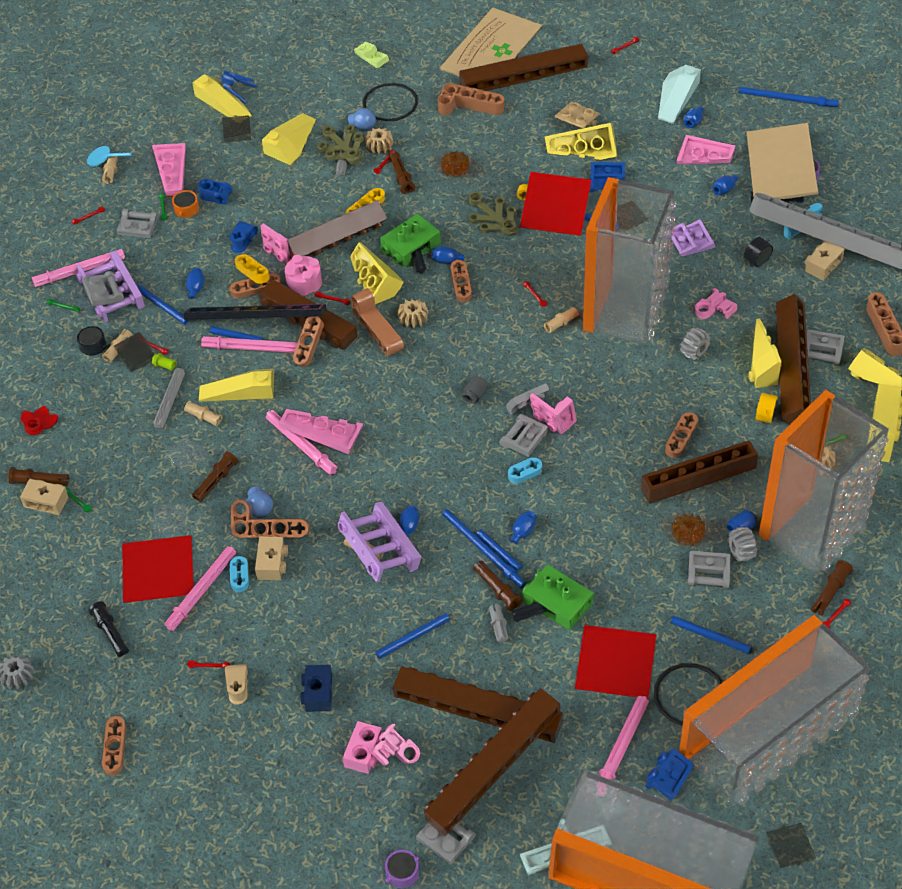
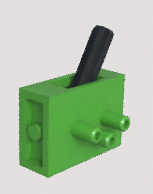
(410, 242)
(554, 597)

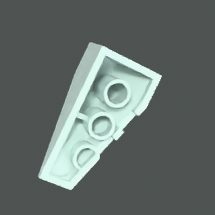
(677, 91)

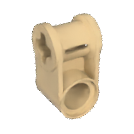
(237, 683)

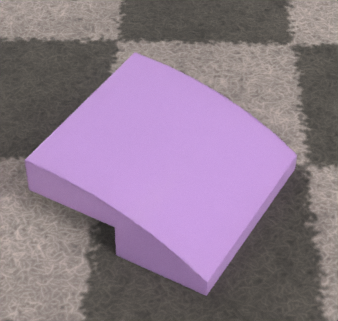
(692, 238)

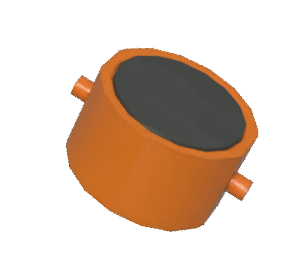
(185, 204)

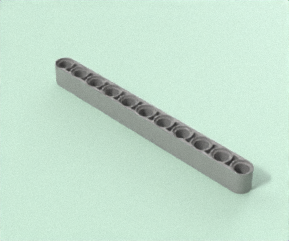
(827, 229)

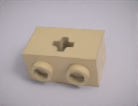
(824, 260)
(44, 496)
(270, 558)

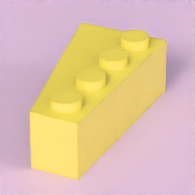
(888, 413)

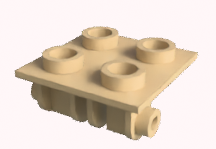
(578, 115)

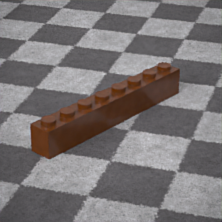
(525, 68)
(793, 354)
(463, 699)
(491, 762)

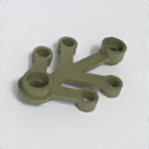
(352, 155)
(507, 226)

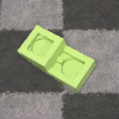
(371, 55)

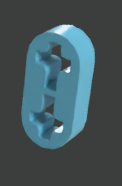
(523, 468)
(234, 574)

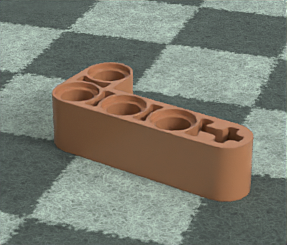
(469, 98)
(364, 308)
(885, 323)
(271, 531)

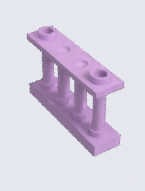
(121, 275)
(388, 528)

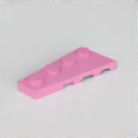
(171, 166)
(328, 432)

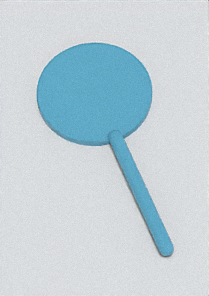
(100, 154)

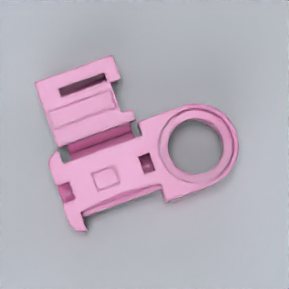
(718, 301)
(391, 745)

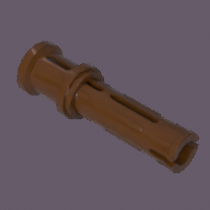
(403, 177)
(219, 470)
(23, 476)
(835, 581)
(502, 591)

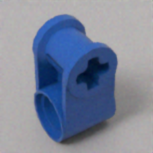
(213, 191)
(242, 236)

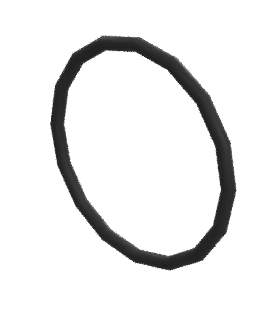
(392, 84)
(692, 665)

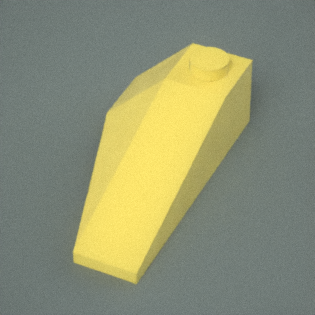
(288, 139)
(591, 141)
(375, 274)
(765, 359)
(872, 368)
(244, 386)

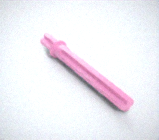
(70, 270)
(248, 344)
(320, 459)
(199, 589)
(624, 738)

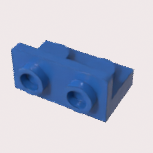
(669, 773)

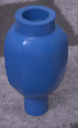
(693, 117)
(724, 184)
(446, 255)
(194, 282)
(409, 520)
(523, 526)

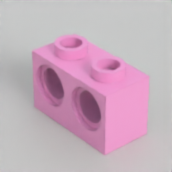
(360, 747)

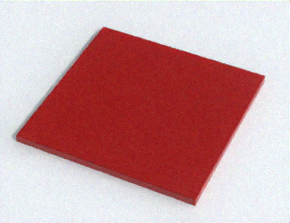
(555, 203)
(157, 569)
(615, 661)

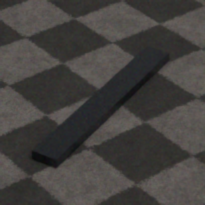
(265, 311)

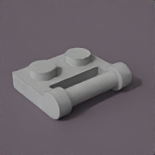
(136, 227)
(97, 291)
(825, 342)
(524, 399)
(529, 437)
(709, 563)
(445, 846)

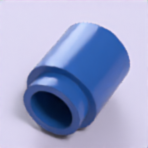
(743, 519)

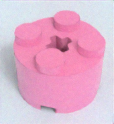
(303, 274)

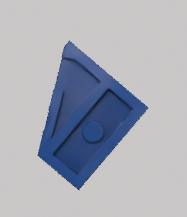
(602, 170)

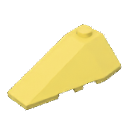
(210, 91)

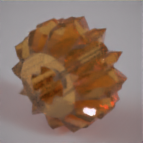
(455, 163)
(688, 529)

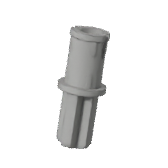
(498, 623)

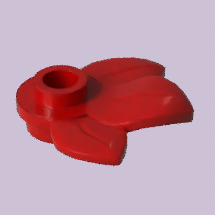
(40, 419)

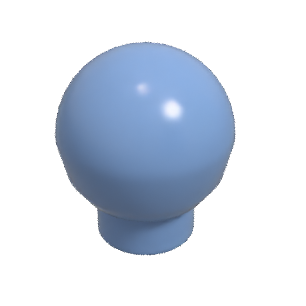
(363, 119)
(260, 502)

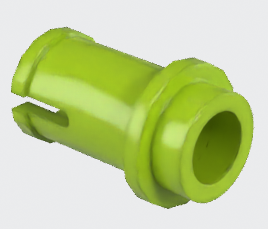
(160, 360)

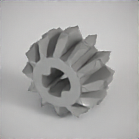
(695, 343)
(742, 544)
(16, 671)

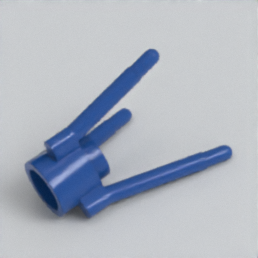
(229, 78)

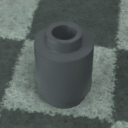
(474, 389)

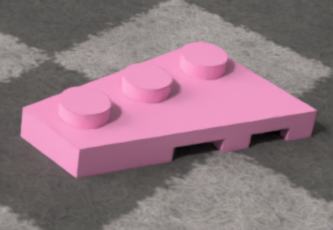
(704, 151)

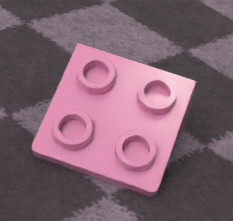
(275, 244)
(557, 419)

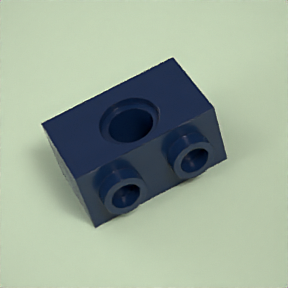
(314, 677)

